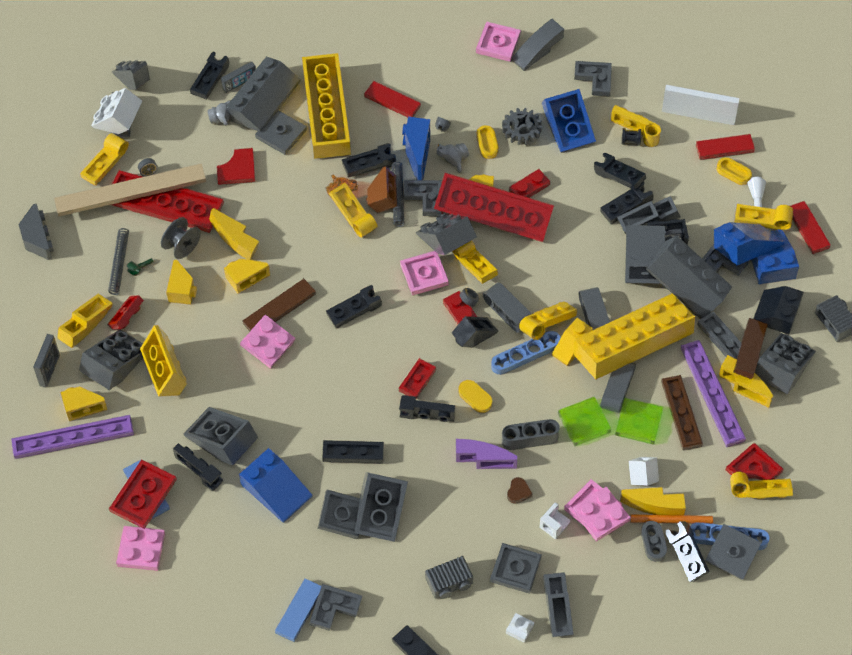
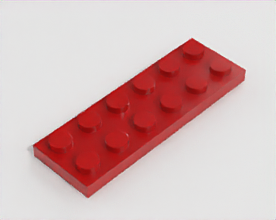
(173, 204)
(494, 207)

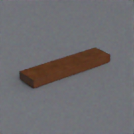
(282, 304)
(750, 348)
(681, 412)

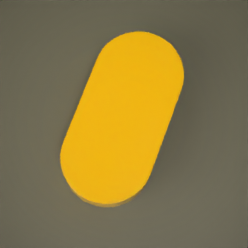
(487, 142)
(734, 171)
(475, 396)

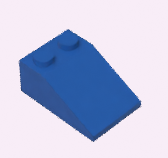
(568, 120)
(417, 142)
(744, 241)
(776, 264)
(274, 485)

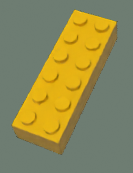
(326, 106)
(634, 336)

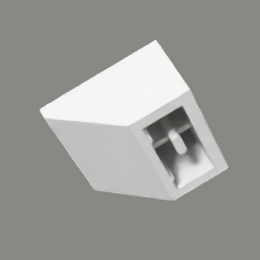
(117, 112)

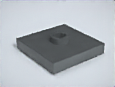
(281, 132)
(46, 360)
(339, 514)
(733, 552)
(516, 568)

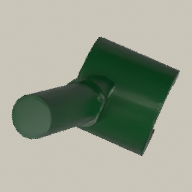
(134, 268)

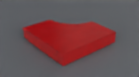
(238, 169)
(755, 464)

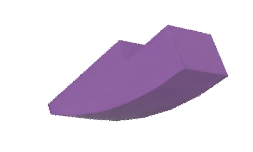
(484, 454)

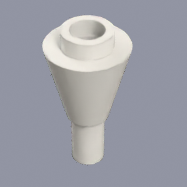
(757, 187)

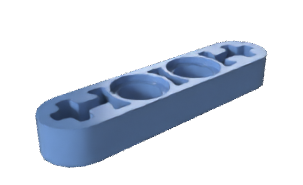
(524, 350)
(703, 527)

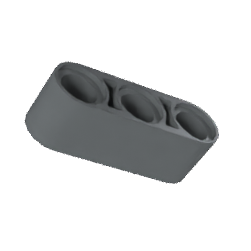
(506, 305)
(593, 307)
(617, 388)
(539, 430)

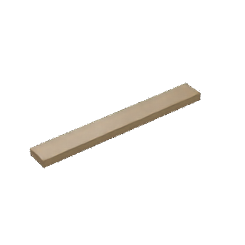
(130, 190)

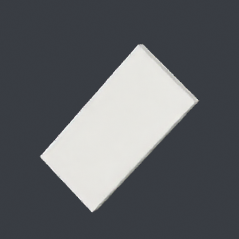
(700, 104)

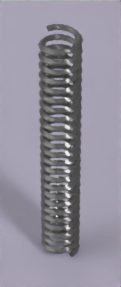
(400, 205)
(118, 266)

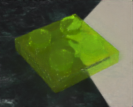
(584, 421)
(639, 421)

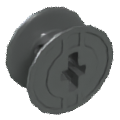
(181, 238)

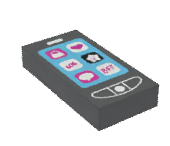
(237, 77)

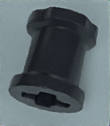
(631, 136)

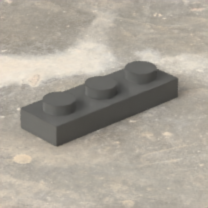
(720, 335)

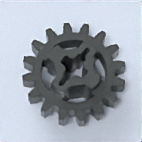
(521, 126)

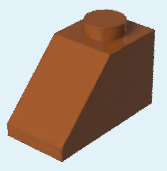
(382, 191)

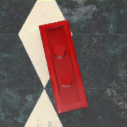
(392, 99)
(725, 146)
(809, 228)

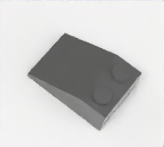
(222, 435)
(380, 506)

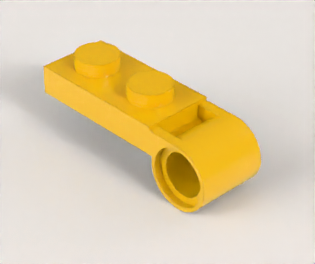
(632, 121)
(105, 160)
(353, 211)
(769, 218)
(475, 262)
(535, 324)
(760, 489)

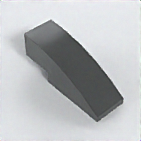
(538, 44)
(660, 211)
(558, 604)

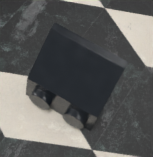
(779, 308)

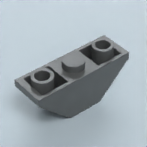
(132, 73)
(35, 233)

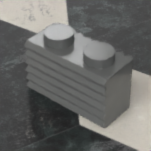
(835, 317)
(449, 577)

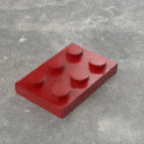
(142, 494)

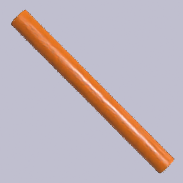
(634, 518)

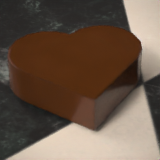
(518, 491)

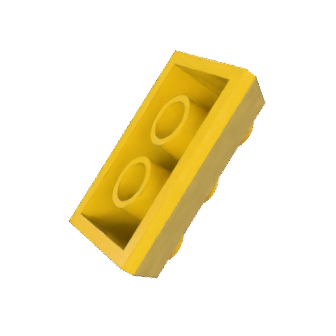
(162, 363)

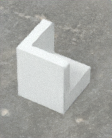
(643, 471)
(553, 521)

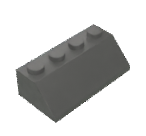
(262, 94)
(688, 277)

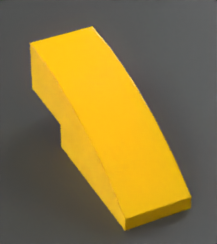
(234, 234)
(84, 320)
(751, 388)
(653, 501)

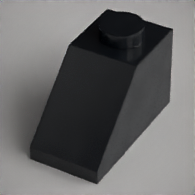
(473, 331)

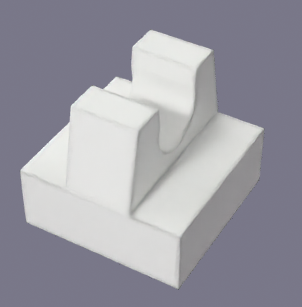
(520, 627)

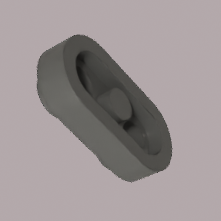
(654, 542)

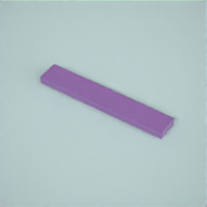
(713, 393)
(72, 436)

